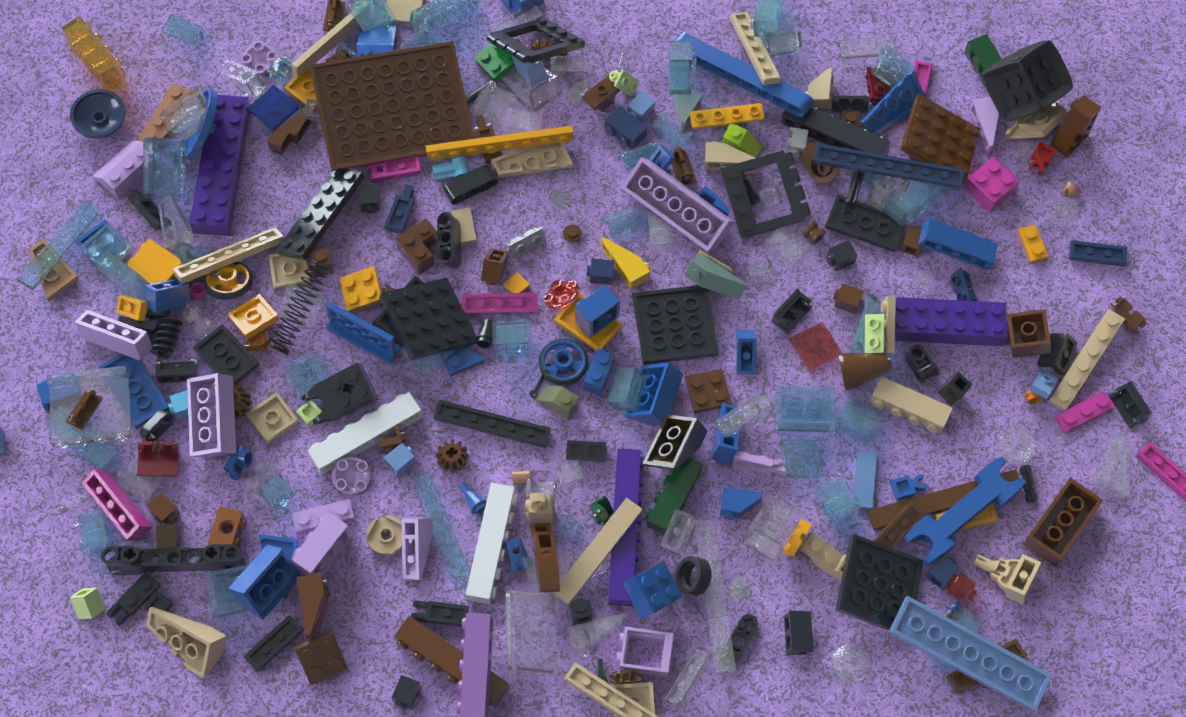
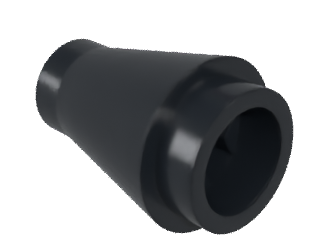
(484, 336)

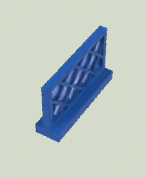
(361, 333)

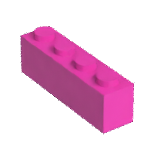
(117, 505)

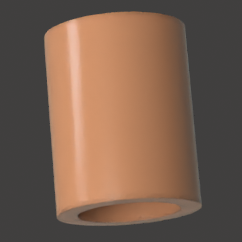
(520, 477)

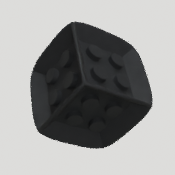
(1027, 80)

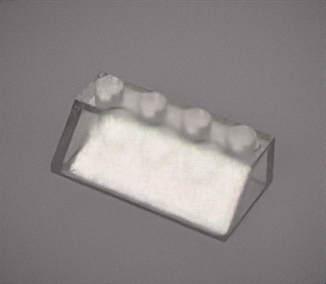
(185, 115)

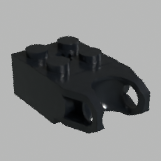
(335, 394)

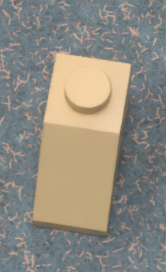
(822, 90)

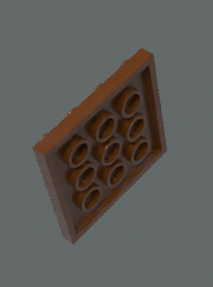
(939, 136)

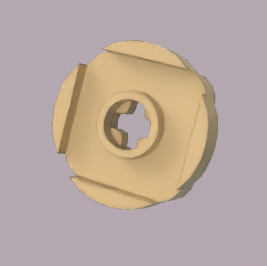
(375, 539)

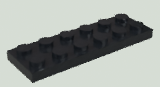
(320, 214)

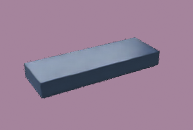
(865, 479)

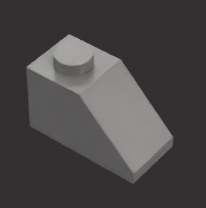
(684, 105)

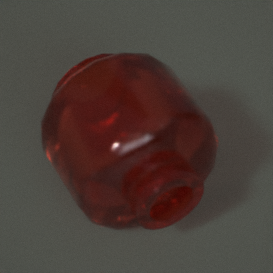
(961, 587)

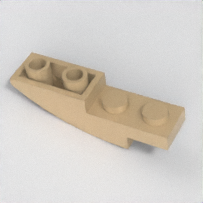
(824, 555)

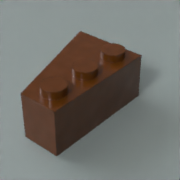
(1075, 126)

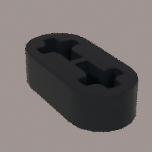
(156, 425)

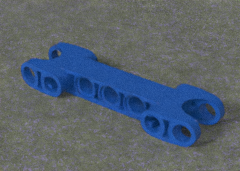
(939, 532)

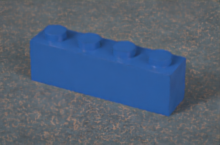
(958, 244)

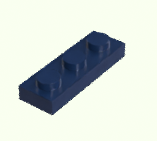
(1098, 253)

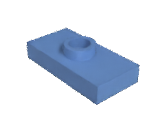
(1044, 383)

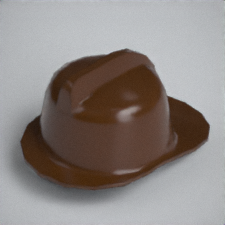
(819, 172)

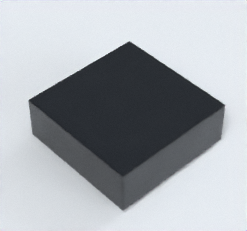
(160, 602)

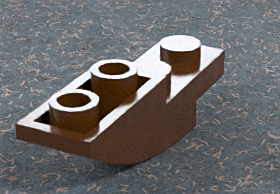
(545, 557)

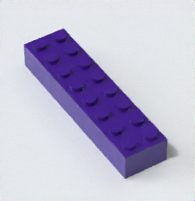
(220, 168)

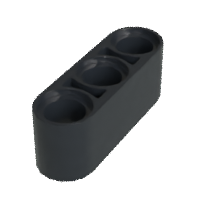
(470, 184)
(444, 233)

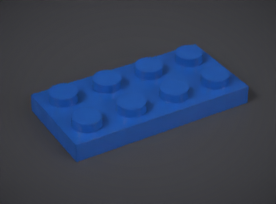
(144, 394)

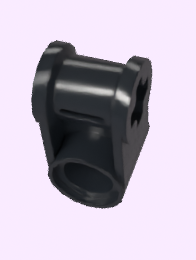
(922, 367)

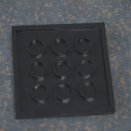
(428, 318)
(674, 324)
(876, 581)

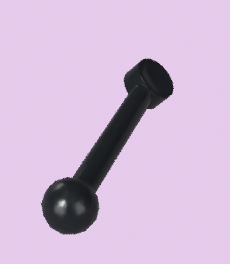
(533, 393)

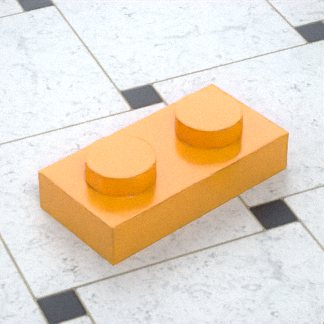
(1032, 243)
(132, 307)

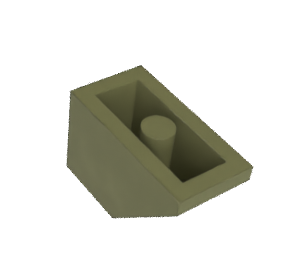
(559, 400)

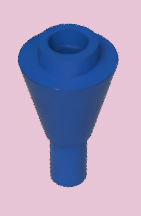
(475, 502)

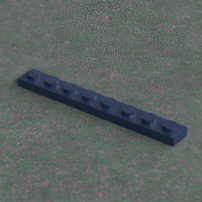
(889, 166)

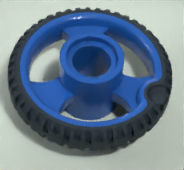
(560, 346)

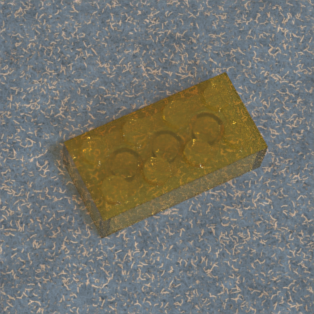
(94, 54)

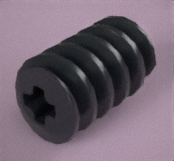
(165, 335)

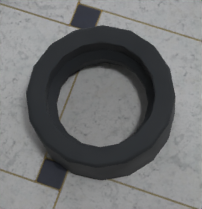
(703, 575)

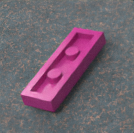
(1084, 412)

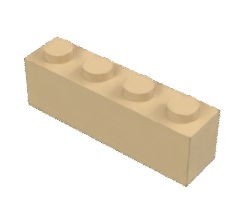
(910, 405)

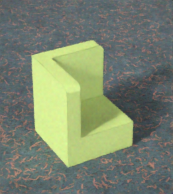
(87, 603)

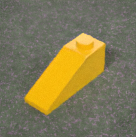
(628, 265)

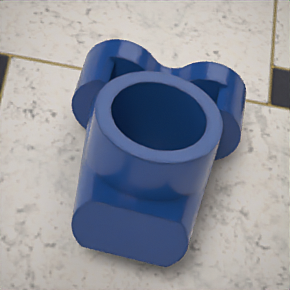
(237, 461)
(515, 559)

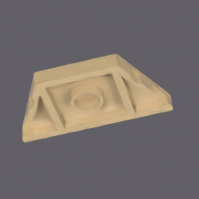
(1037, 124)

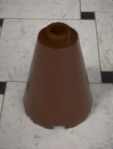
(862, 368)

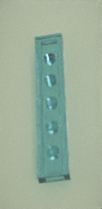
(58, 245)
(441, 527)

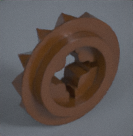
(625, 677)

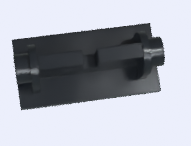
(845, 102)

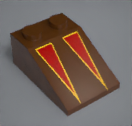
(314, 602)

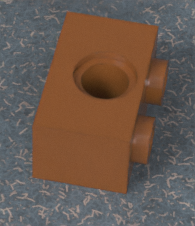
(226, 519)

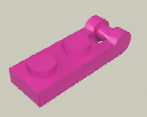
(394, 169)

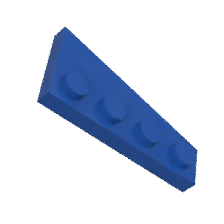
(894, 105)

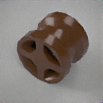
(814, 233)

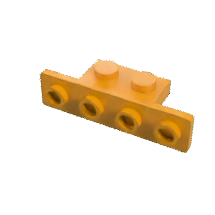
(726, 115)

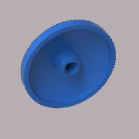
(198, 140)

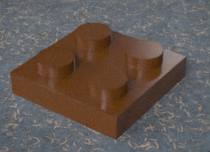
(707, 390)
(321, 657)

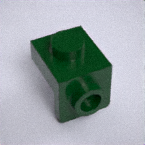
(601, 509)

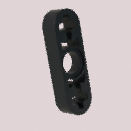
(751, 630)

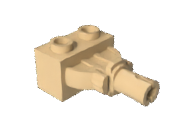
(1012, 575)

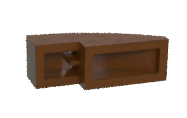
(289, 131)

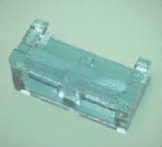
(184, 30)
(671, 132)

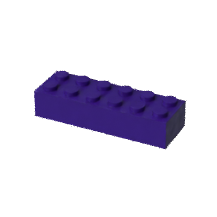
(950, 321)

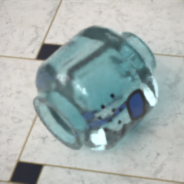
(280, 70)

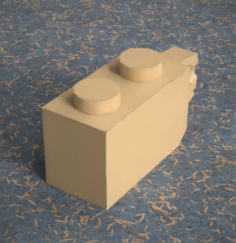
(540, 508)

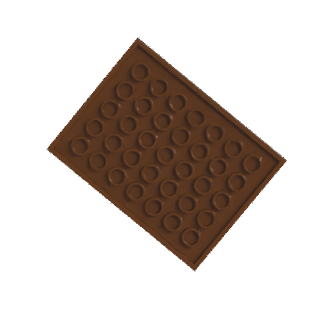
(390, 104)

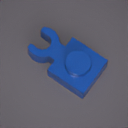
(905, 487)

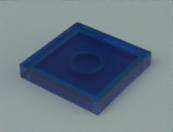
(273, 108)

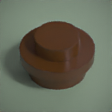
(572, 233)

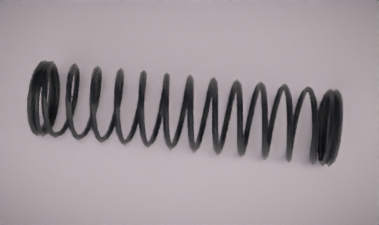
(319, 266)

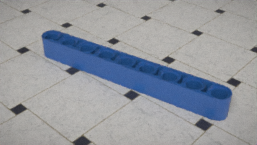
(746, 77)

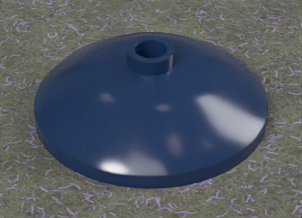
(94, 106)

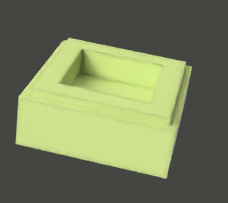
(308, 412)

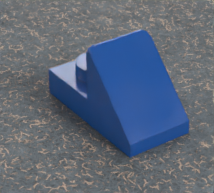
(662, 158)

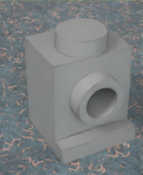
(797, 141)

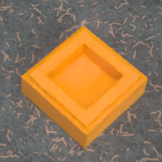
(516, 284)

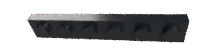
(492, 423)

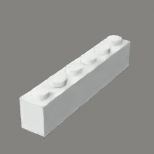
(364, 433)
(490, 543)

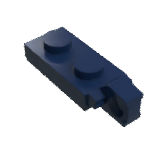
(400, 211)

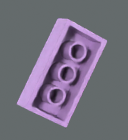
(211, 416)

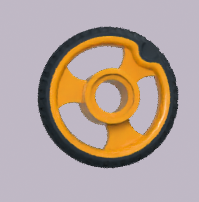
(228, 282)

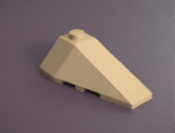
(193, 641)

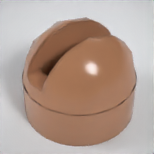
(1070, 190)

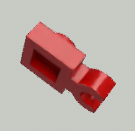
(1042, 156)

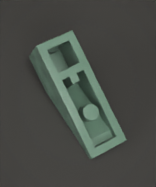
(714, 277)

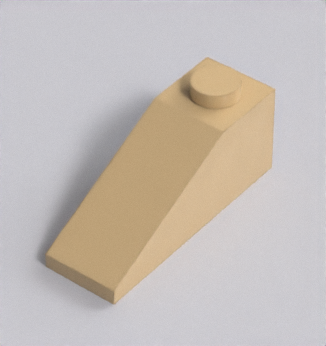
(721, 155)

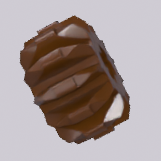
(241, 401)
(458, 459)

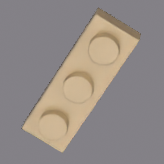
(888, 310)

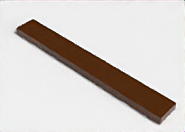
(929, 503)

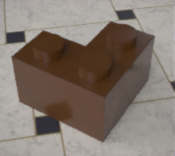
(415, 245)

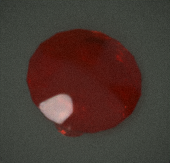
(561, 294)

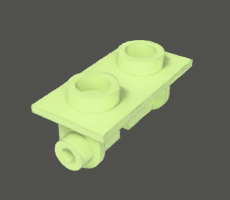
(624, 82)
(874, 333)

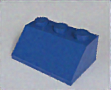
(657, 394)
(265, 581)

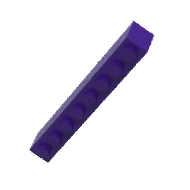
(625, 553)

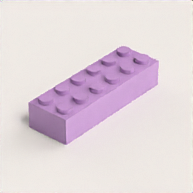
(677, 205)

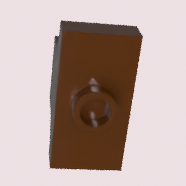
(601, 95)

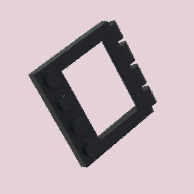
(566, 40)
(740, 201)

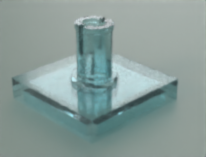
(305, 373)

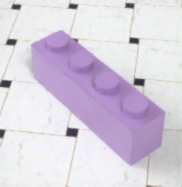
(113, 335)

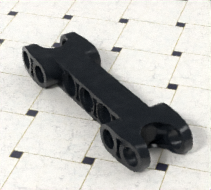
(136, 561)

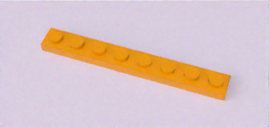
(498, 143)

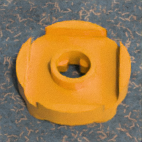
(797, 538)

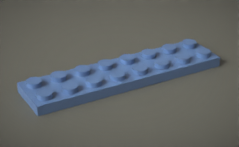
(970, 653)

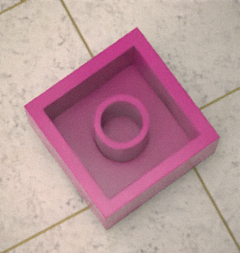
(991, 184)

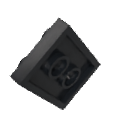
(226, 354)

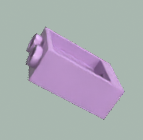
(651, 635)

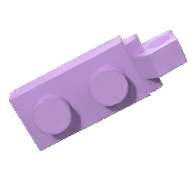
(758, 463)

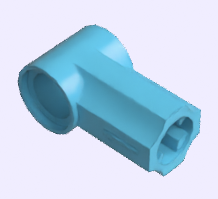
(451, 170)

